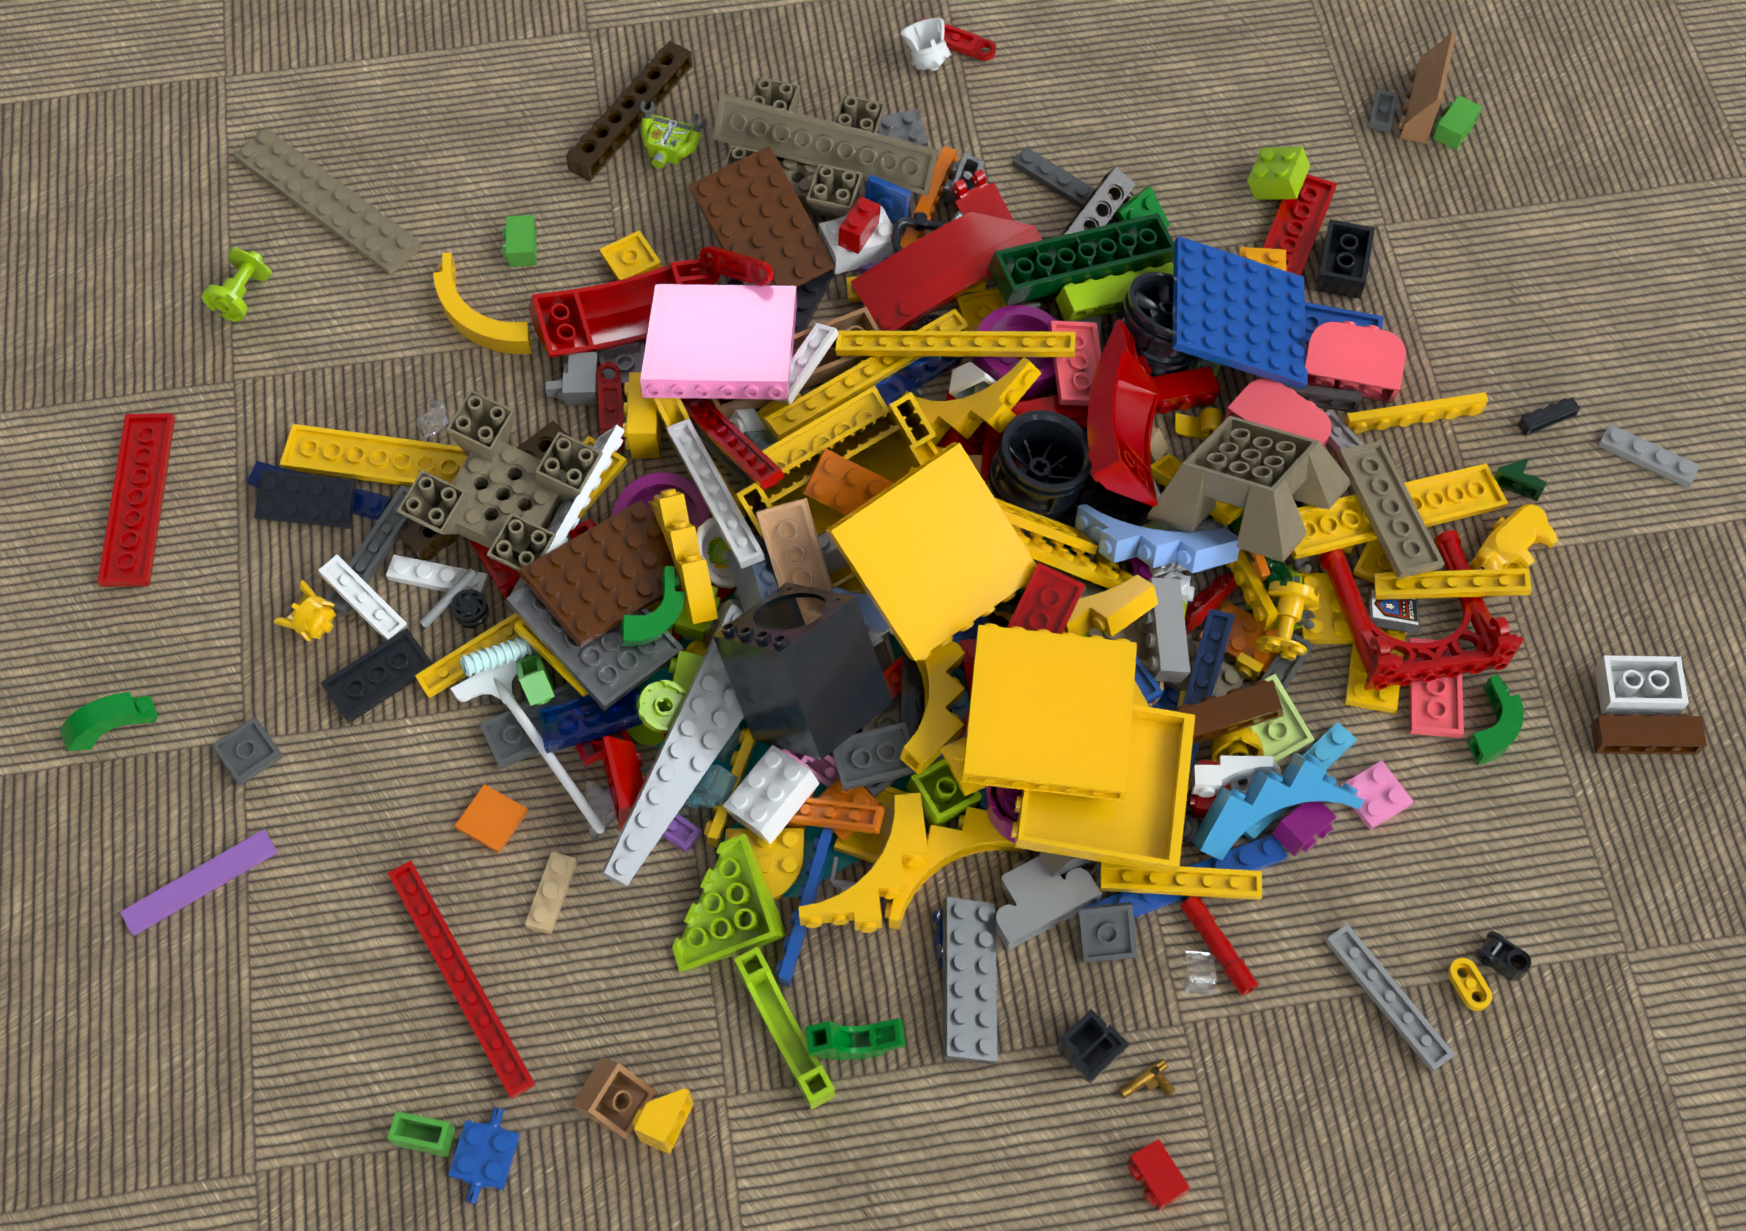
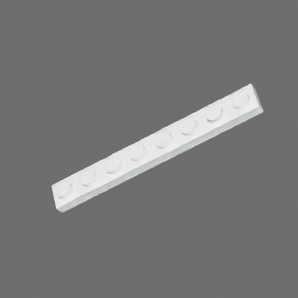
(715, 494)

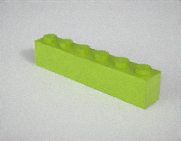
(1099, 296)

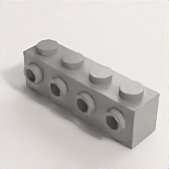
(1167, 633)

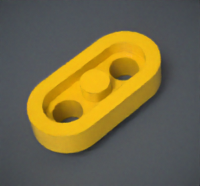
(1471, 984)

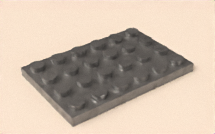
(601, 665)

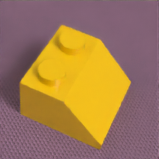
(663, 1120)

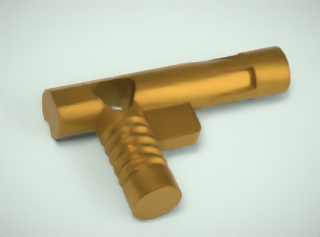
(1149, 1080)

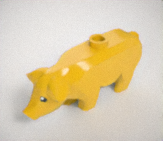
(1512, 537)

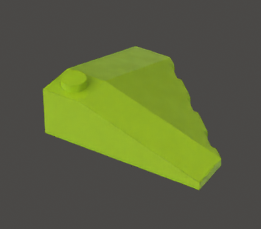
(732, 910)

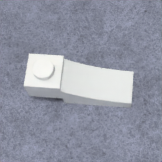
(1208, 779)

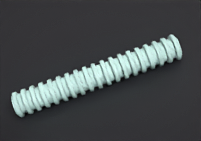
(496, 656)

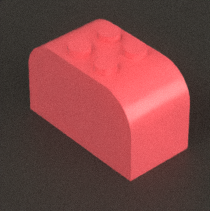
(1356, 359)
(1280, 408)

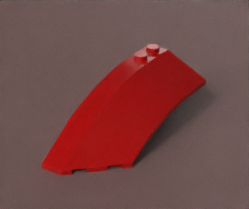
(937, 268)
(607, 312)
(1122, 419)

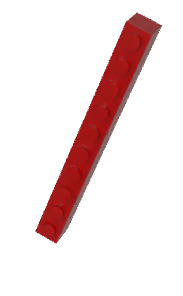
(1179, 391)

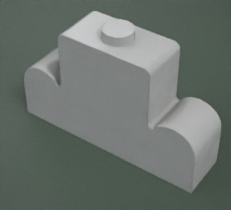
(1040, 900)

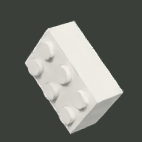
(874, 250)
(1641, 685)
(771, 794)

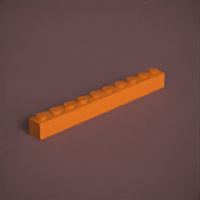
(928, 203)

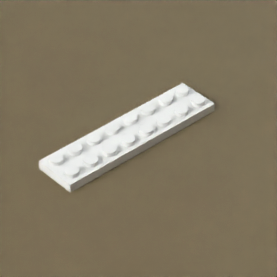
(567, 513)

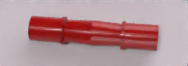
(1219, 945)

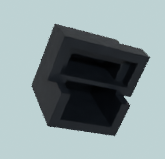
(1091, 1046)

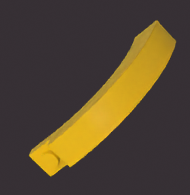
(484, 331)

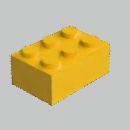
(642, 421)

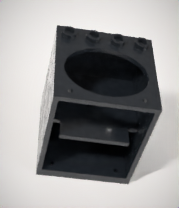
(800, 681)

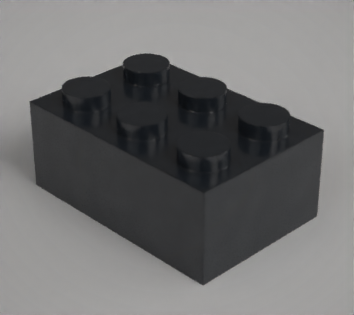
(1345, 259)

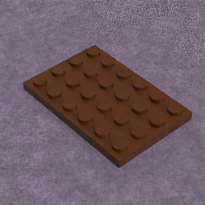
(761, 217)
(602, 574)

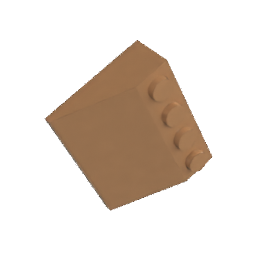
(1426, 91)

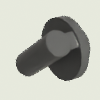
(1190, 829)

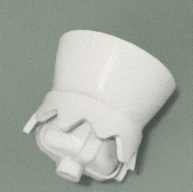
(927, 43)

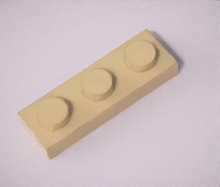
(551, 893)

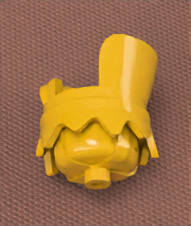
(311, 616)

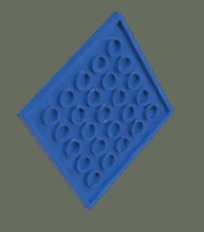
(1239, 313)

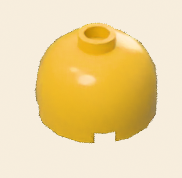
(1238, 743)

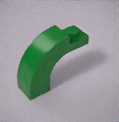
(648, 628)
(1509, 714)
(99, 716)
(841, 1042)

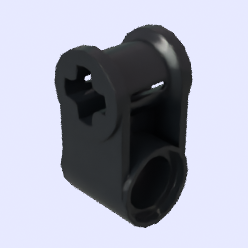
(1502, 955)

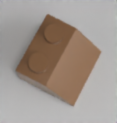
(613, 1097)

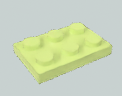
(1284, 734)

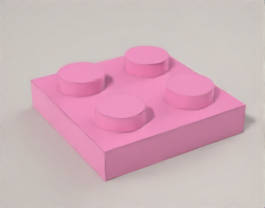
(1382, 795)

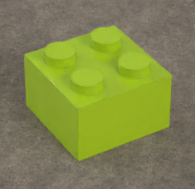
(1278, 173)
(941, 794)

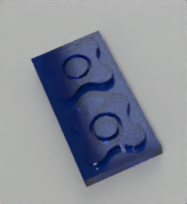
(585, 720)

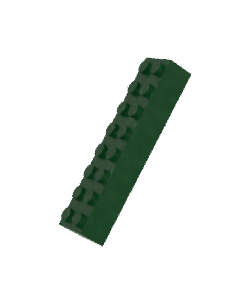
(1094, 253)

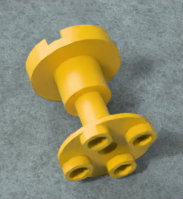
(1290, 606)

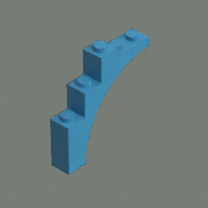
(1237, 811)

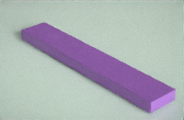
(198, 882)

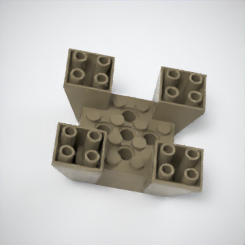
(825, 188)
(1258, 472)
(516, 536)

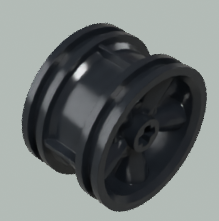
(1149, 317)
(1034, 483)

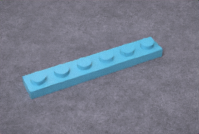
(1328, 750)

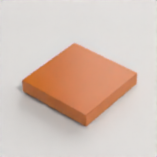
(491, 818)

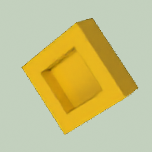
(1248, 667)

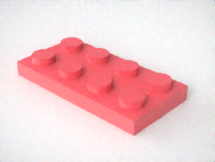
(1076, 373)
(1437, 704)

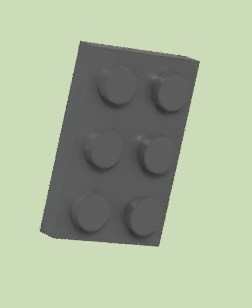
(872, 757)

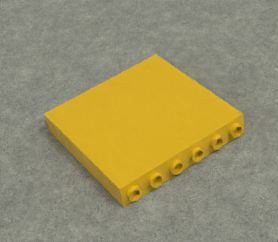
(934, 552)
(1050, 712)
(1135, 832)

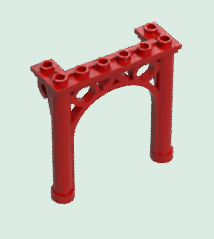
(1374, 645)

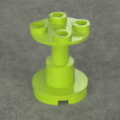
(229, 295)
(657, 710)

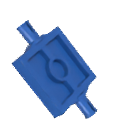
(484, 1155)

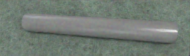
(445, 601)

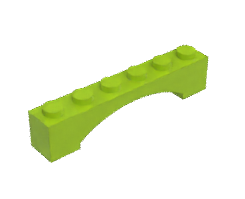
(783, 1028)

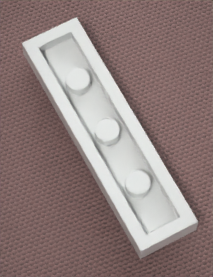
(809, 357)
(431, 574)
(362, 598)

